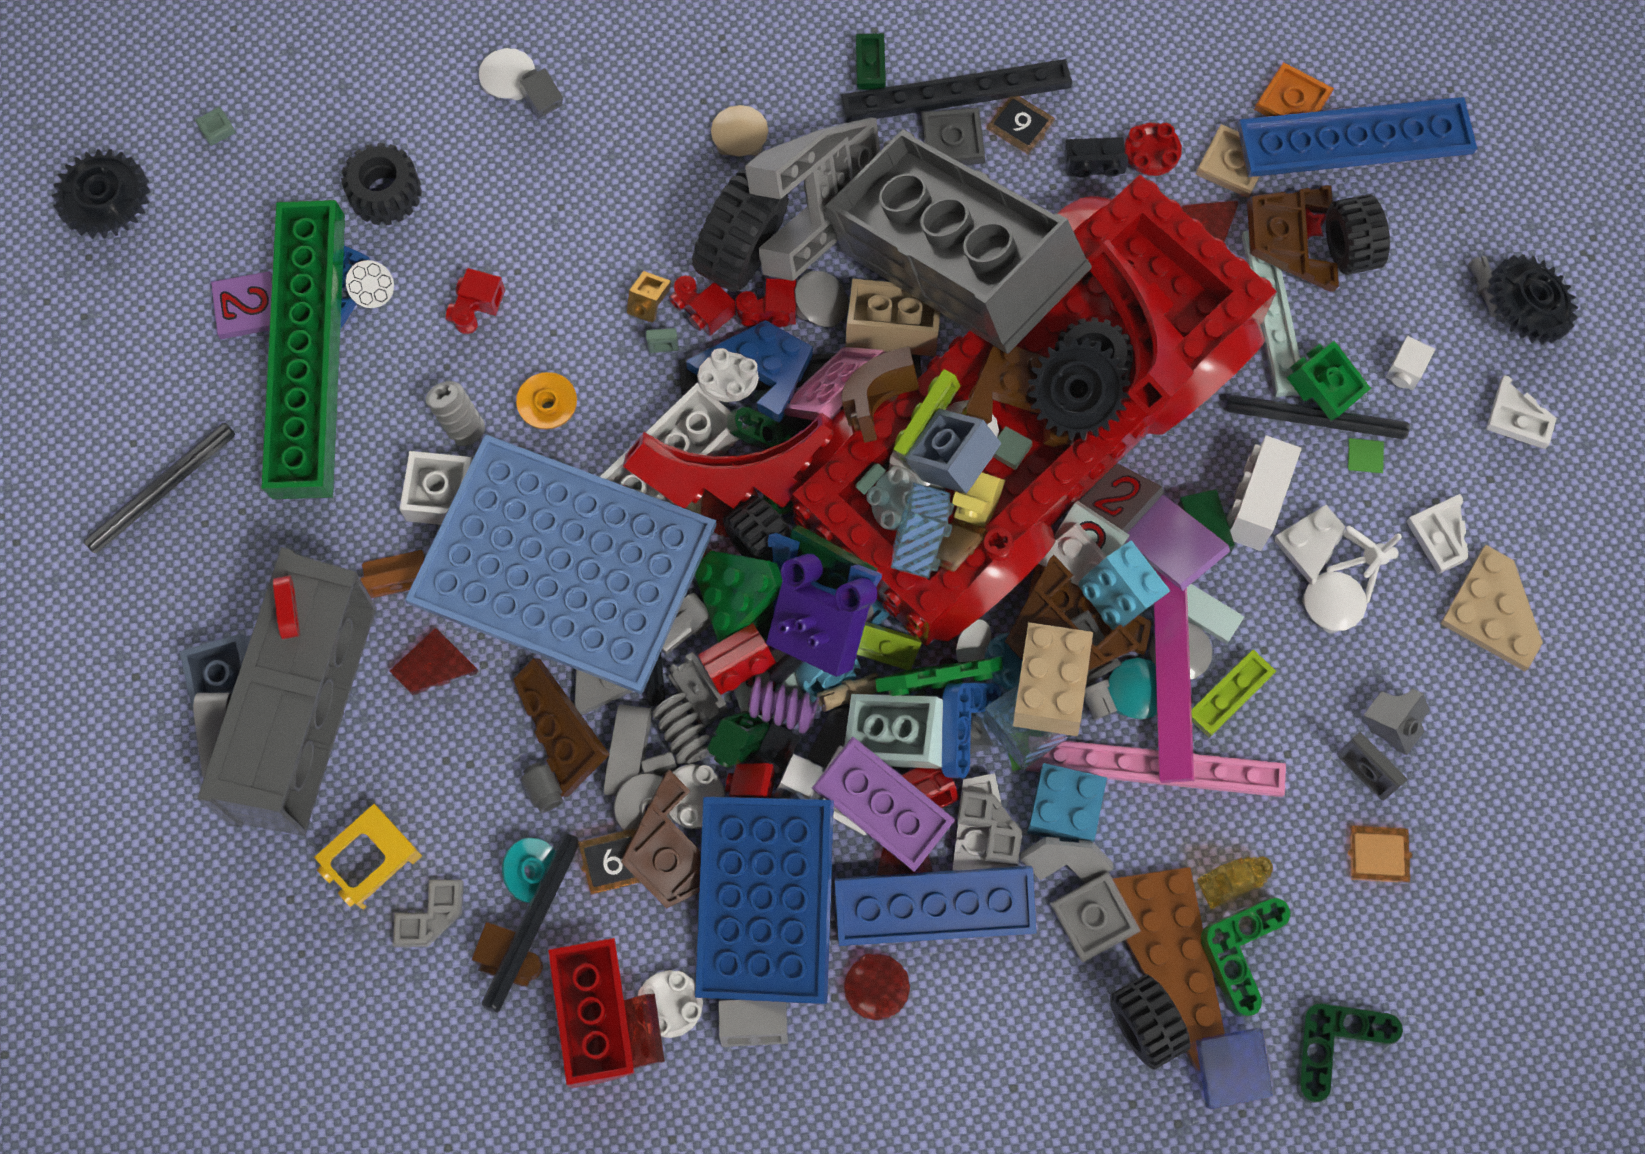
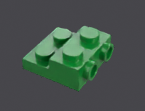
(1328, 379)

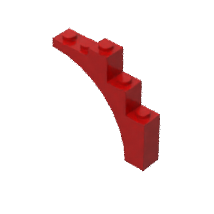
(1142, 308)
(732, 479)

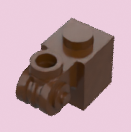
(492, 948)

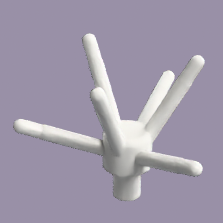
(1374, 555)

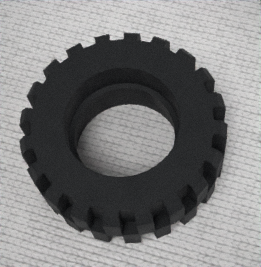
(734, 232)

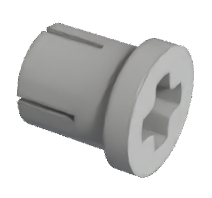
(1099, 700)

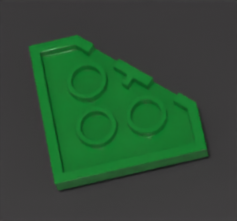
(736, 590)
(937, 676)

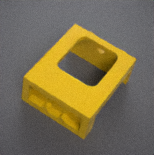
(386, 837)

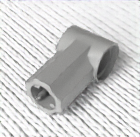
(690, 620)

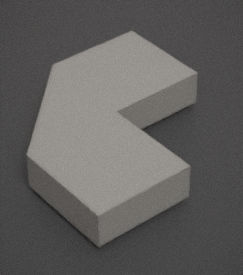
(987, 812)
(1082, 857)
(422, 929)

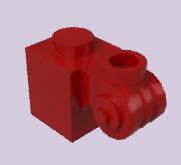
(475, 293)
(776, 306)
(706, 309)

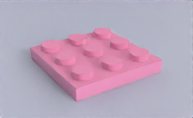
(824, 389)

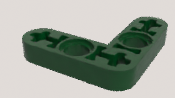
(754, 436)
(1335, 1029)

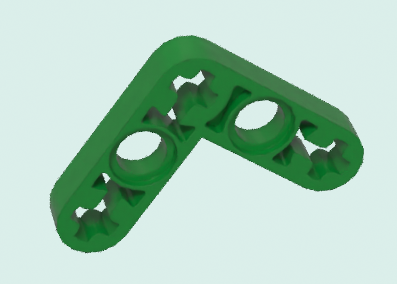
(1232, 941)

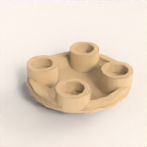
(739, 131)

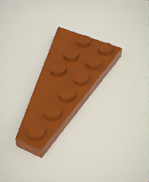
(1172, 947)

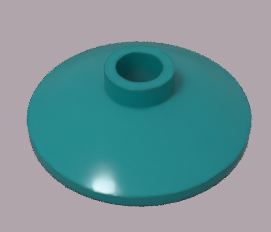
(528, 853)

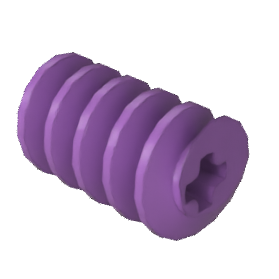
(782, 706)

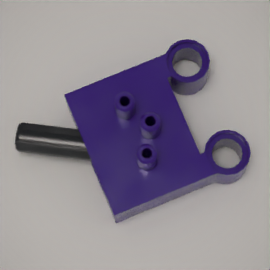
(816, 624)

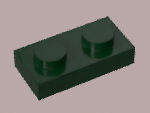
(870, 61)

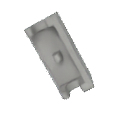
(700, 690)
(752, 1023)

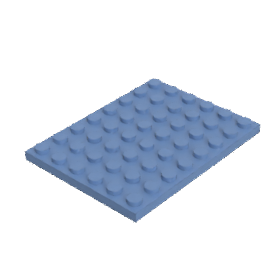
(562, 563)

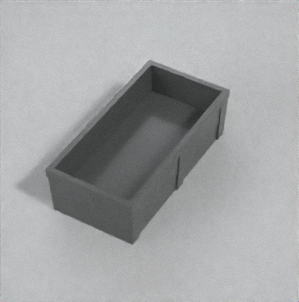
(957, 240)
(289, 700)

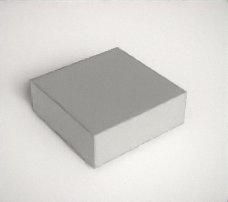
(660, 764)

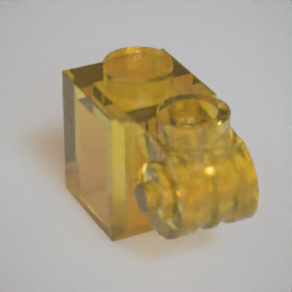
(1235, 879)

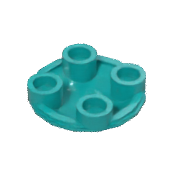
(1134, 688)

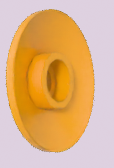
(542, 389)

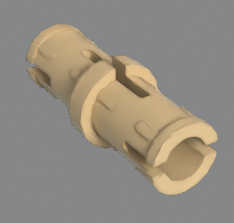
(842, 694)

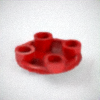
(1153, 148)

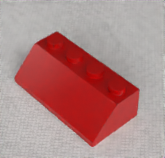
(591, 1013)

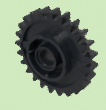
(79, 192)
(1532, 299)
(1055, 383)

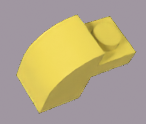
(980, 500)

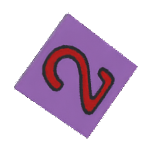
(242, 304)

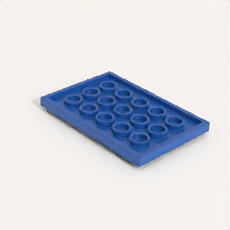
(765, 899)

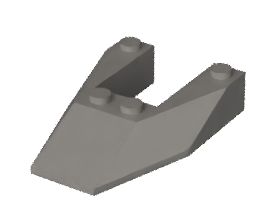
(826, 164)

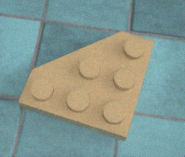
(1495, 610)

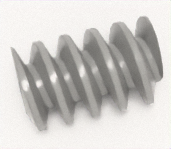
(455, 412)
(681, 730)

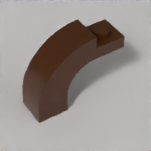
(875, 383)

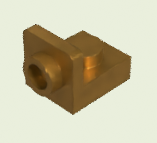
(646, 296)

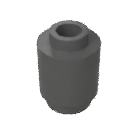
(542, 787)

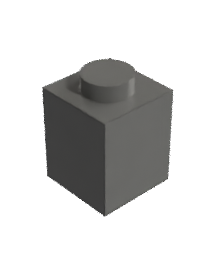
(540, 92)

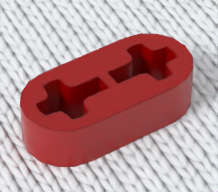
(286, 607)

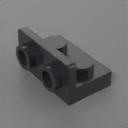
(1095, 157)

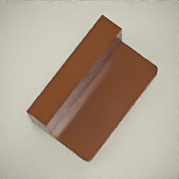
(391, 573)

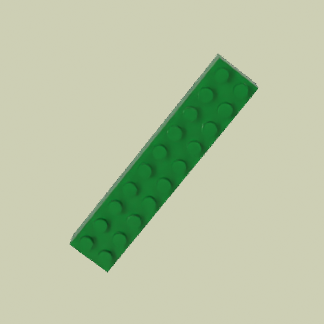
(303, 350)

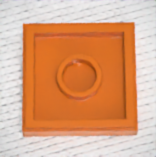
(1293, 93)

